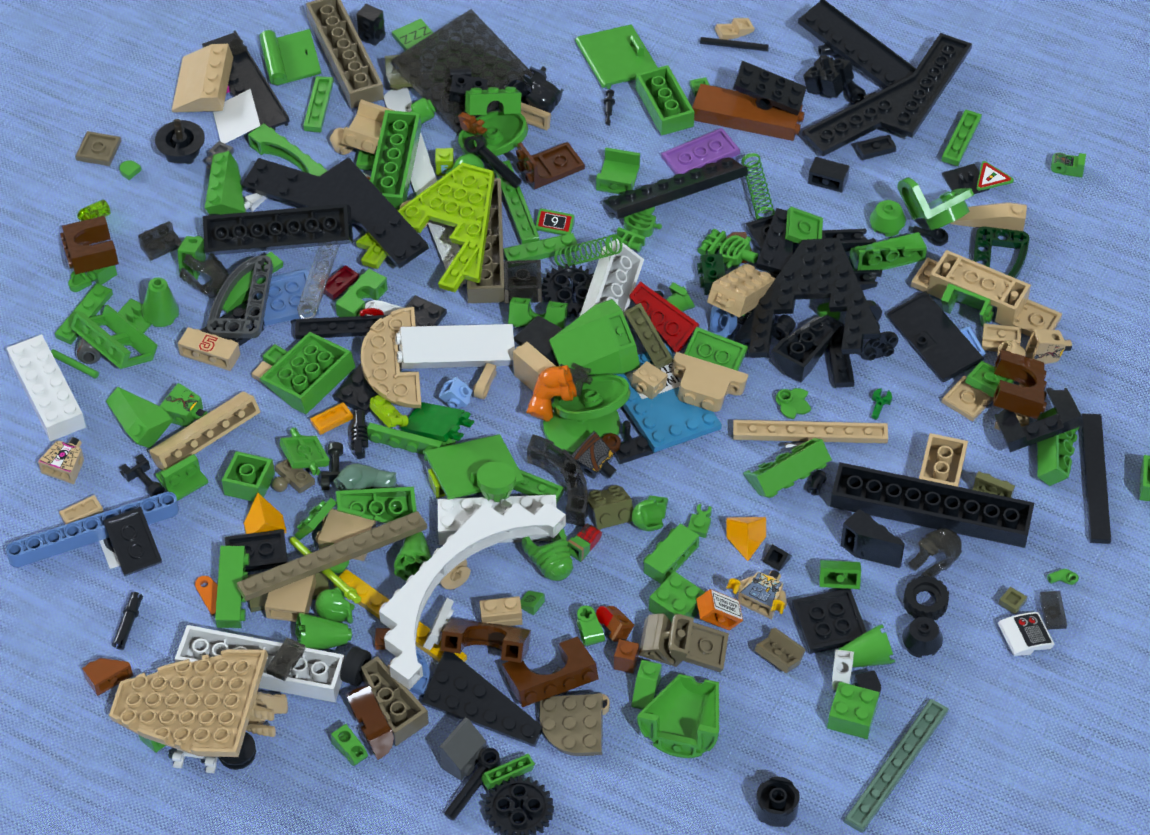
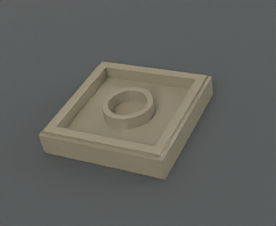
(98, 148)

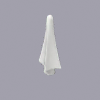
(254, 201)

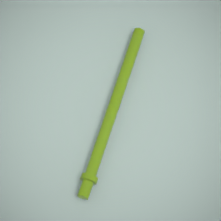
(349, 592)

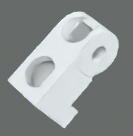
(842, 667)

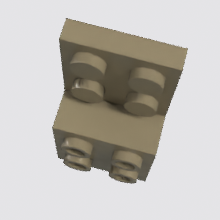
(683, 641)

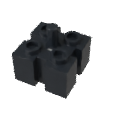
(828, 76)

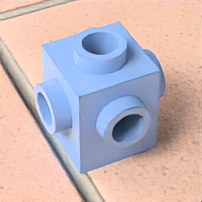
(455, 393)

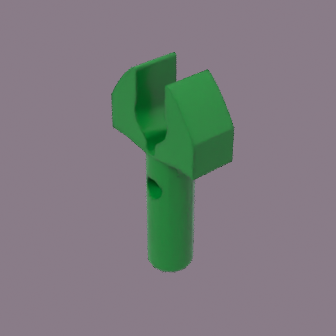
(880, 402)

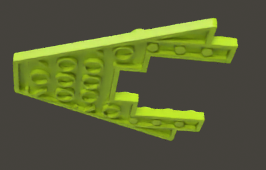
(456, 200)

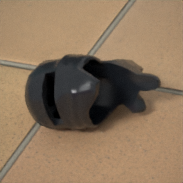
(543, 93)

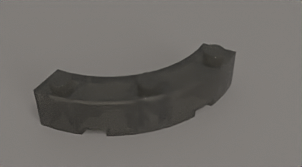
(568, 473)

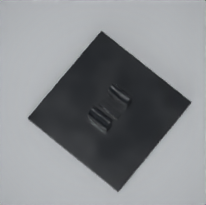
(963, 178)

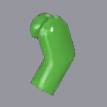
(1063, 575)

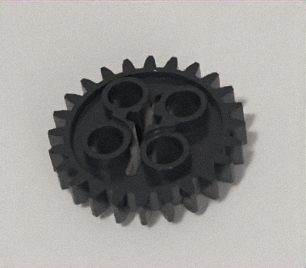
(556, 287)
(532, 797)

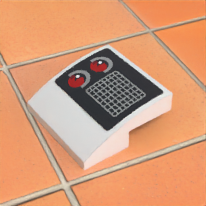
(1026, 633)

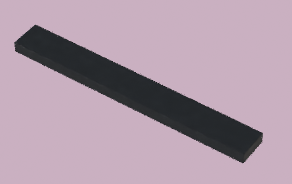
(1096, 479)

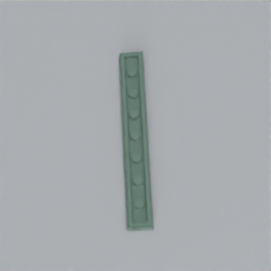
(896, 766)

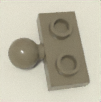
(297, 478)

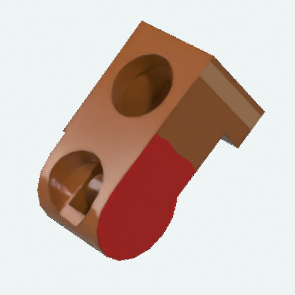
(615, 621)

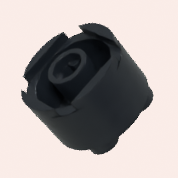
(777, 802)

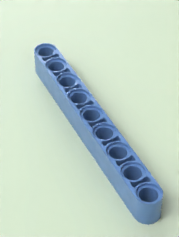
(85, 531)

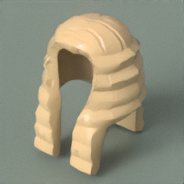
(264, 709)

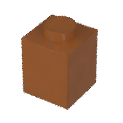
(626, 656)

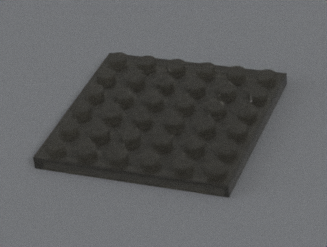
(456, 45)

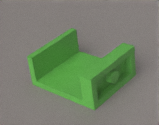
(618, 171)
(969, 298)

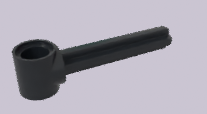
(490, 158)
(473, 783)

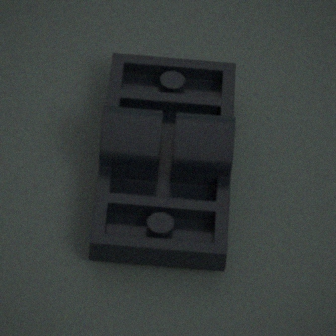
(769, 88)

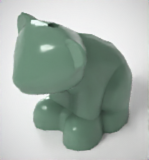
(362, 476)

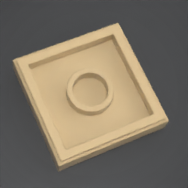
(966, 400)

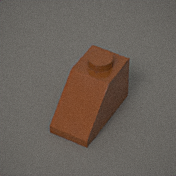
(106, 674)

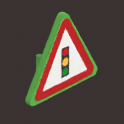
(992, 177)

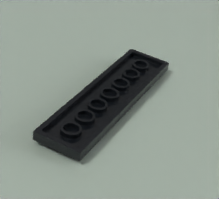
(356, 390)

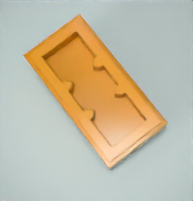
(331, 418)

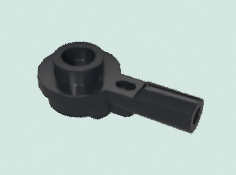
(938, 236)

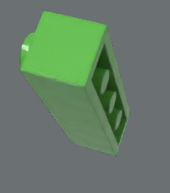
(511, 769)

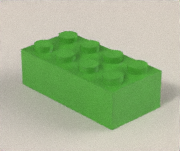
(665, 100)

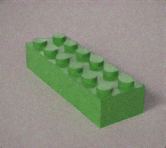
(396, 155)

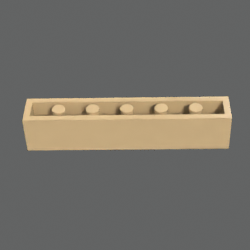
(205, 431)

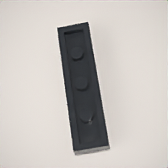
(840, 362)

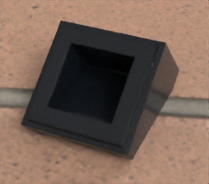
(776, 557)

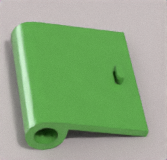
(287, 56)

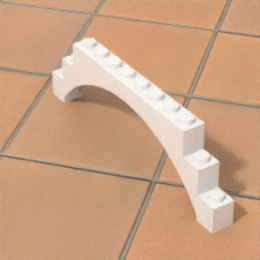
(480, 531)

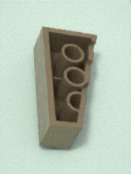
(397, 703)

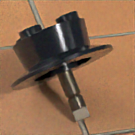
(180, 141)

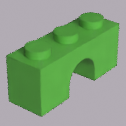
(477, 100)
(368, 285)
(521, 313)

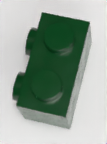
(711, 269)

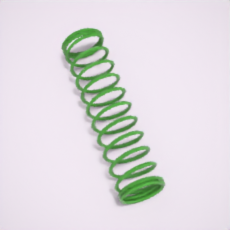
(747, 178)
(590, 258)

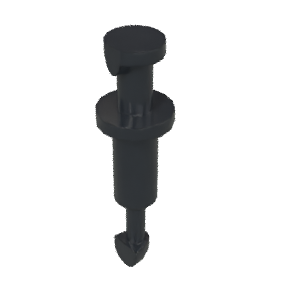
(609, 102)

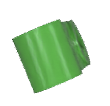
(589, 626)

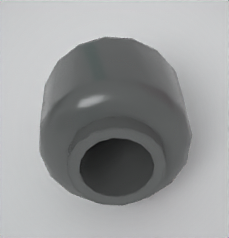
(87, 353)

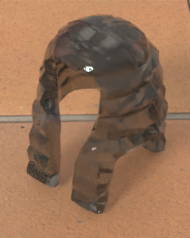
(210, 267)
(936, 542)

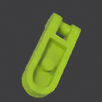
(387, 412)

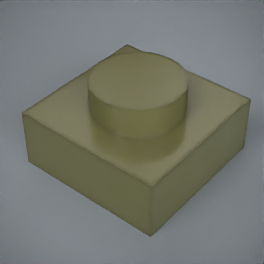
(1012, 600)

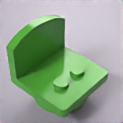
(938, 212)

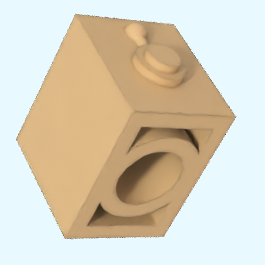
(649, 380)

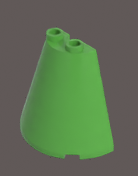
(683, 717)

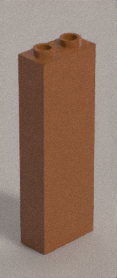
(740, 112)

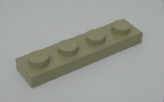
(648, 336)

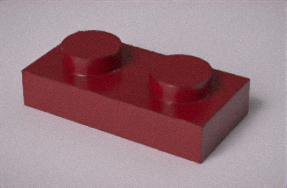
(340, 282)

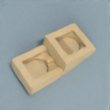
(738, 28)

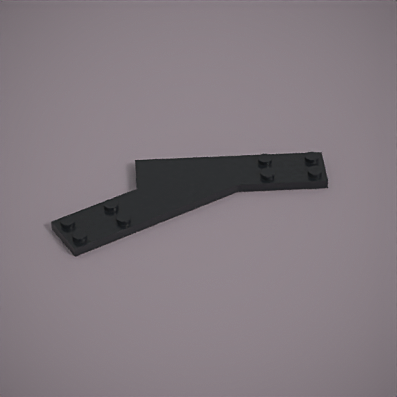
(897, 107)
(341, 185)

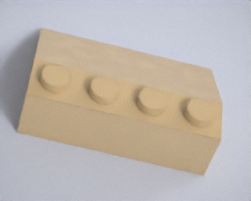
(203, 79)

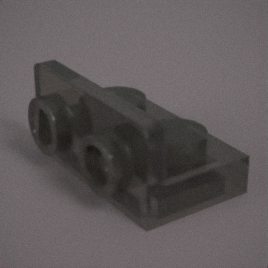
(159, 241)

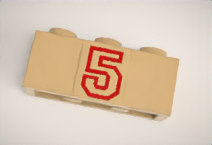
(209, 348)

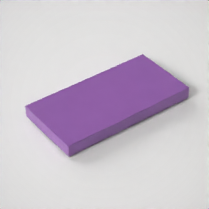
(700, 152)

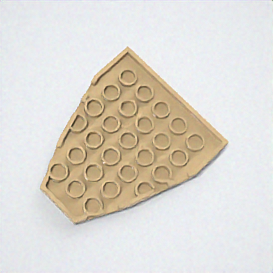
(194, 704)

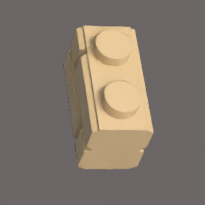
(501, 611)

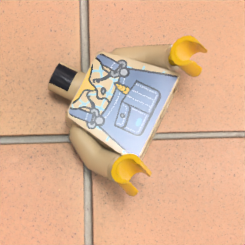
(761, 593)

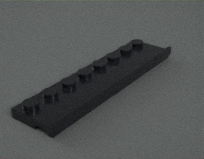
(855, 44)
(247, 76)
(675, 187)

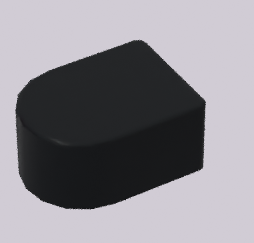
(869, 681)

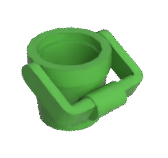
(680, 297)

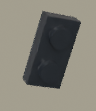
(876, 147)

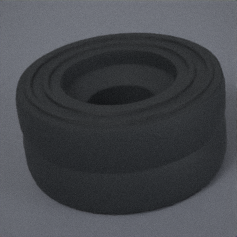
(352, 665)

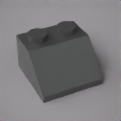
(462, 750)

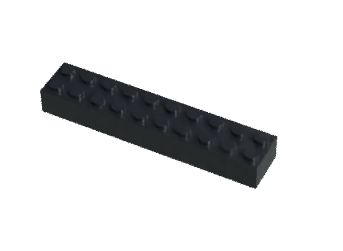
(932, 504)

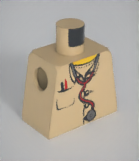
(1047, 345)

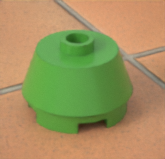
(888, 218)

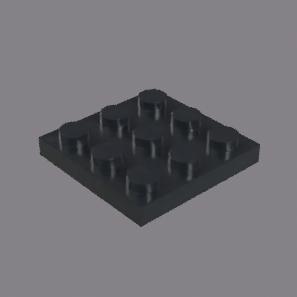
(828, 620)

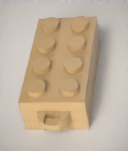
(740, 290)

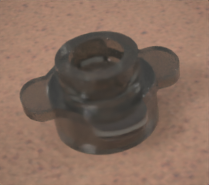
(237, 46)

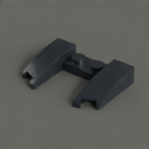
(850, 239)
(1066, 419)

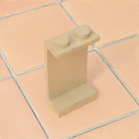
(365, 127)

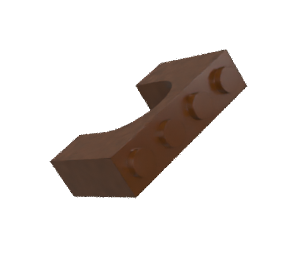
(79, 252)
(1029, 373)
(463, 633)
(533, 687)

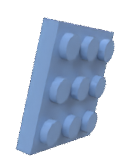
(284, 297)

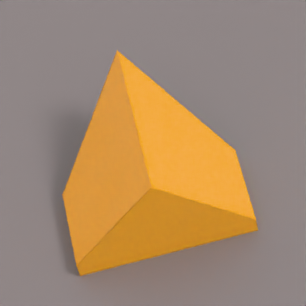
(263, 517)
(746, 533)

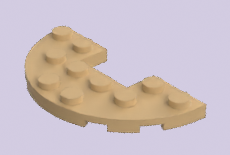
(381, 364)

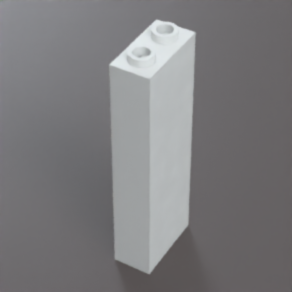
(455, 346)

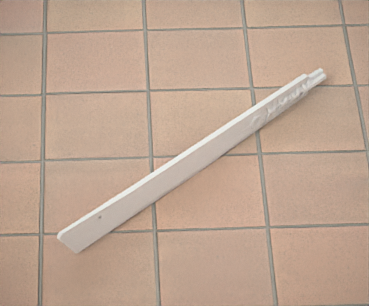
(423, 177)

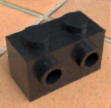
(371, 24)
(463, 83)

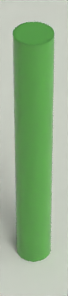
(75, 364)

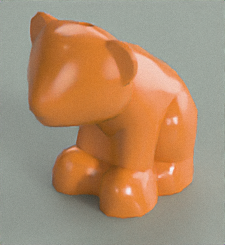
(551, 383)

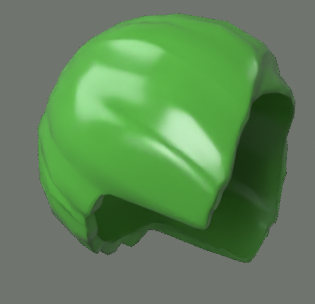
(647, 515)

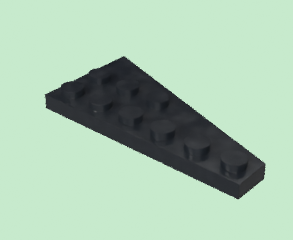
(465, 693)

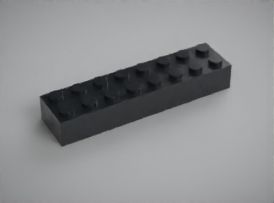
(278, 229)

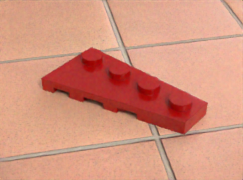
(667, 319)

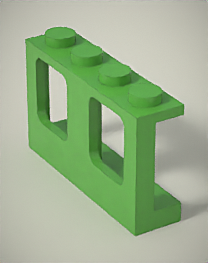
(113, 346)

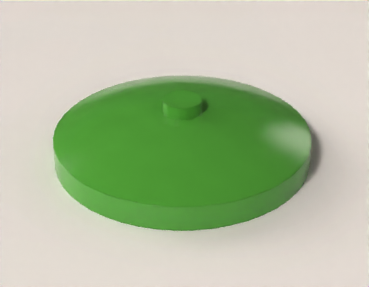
(502, 132)
(596, 400)
(572, 433)

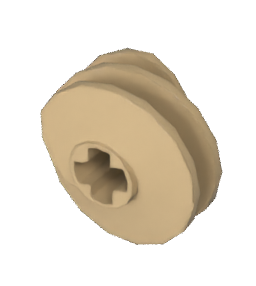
(456, 576)

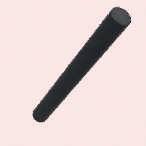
(736, 44)

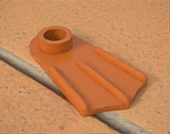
(207, 593)

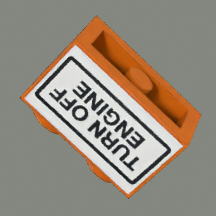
(719, 609)

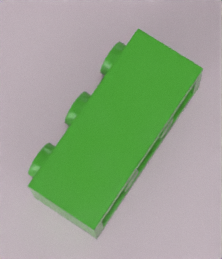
(671, 553)

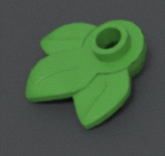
(793, 402)

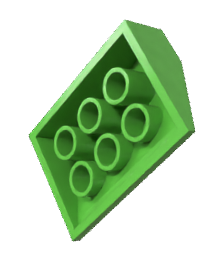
(309, 372)

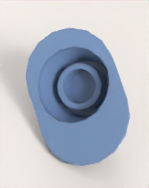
(722, 322)

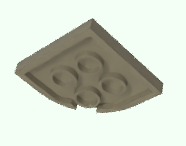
(573, 723)

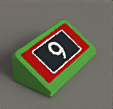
(555, 222)

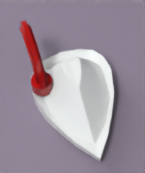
(378, 307)

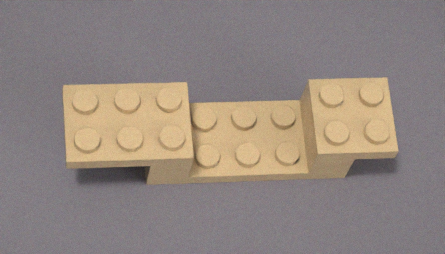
(1004, 291)

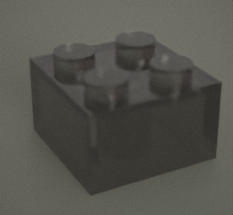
(523, 280)

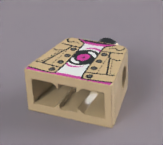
(63, 460)

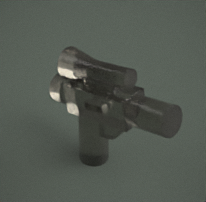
(580, 375)

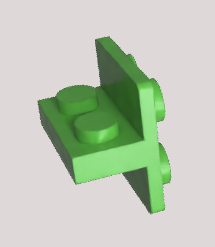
(183, 477)

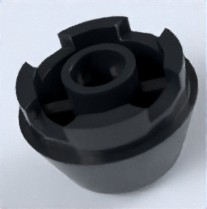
(922, 637)

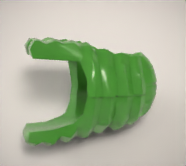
(551, 558)

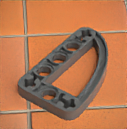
(244, 324)

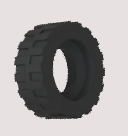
(929, 585)

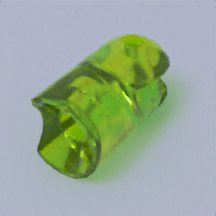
(94, 210)

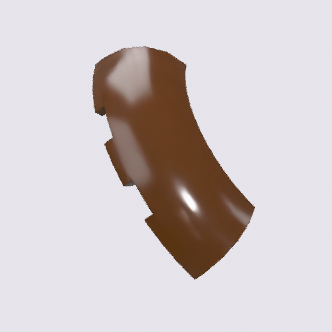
(374, 726)

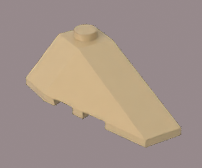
(997, 215)

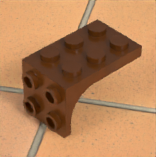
(548, 165)

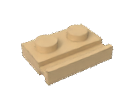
(996, 334)

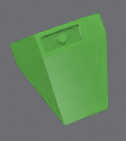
(598, 341)

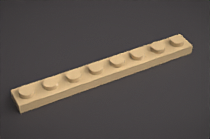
(808, 430)

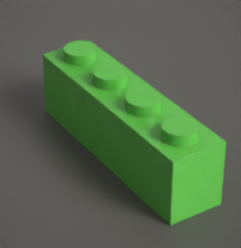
(229, 599)

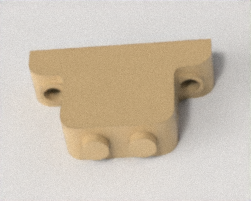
(705, 382)

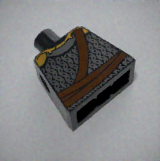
(594, 457)

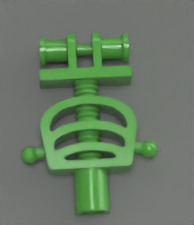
(637, 228)
(735, 246)

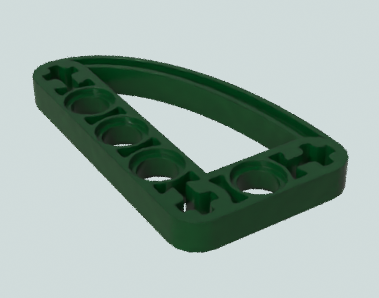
(993, 240)

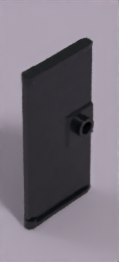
(935, 337)

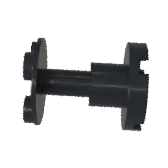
(881, 346)

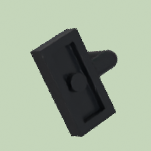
(632, 448)

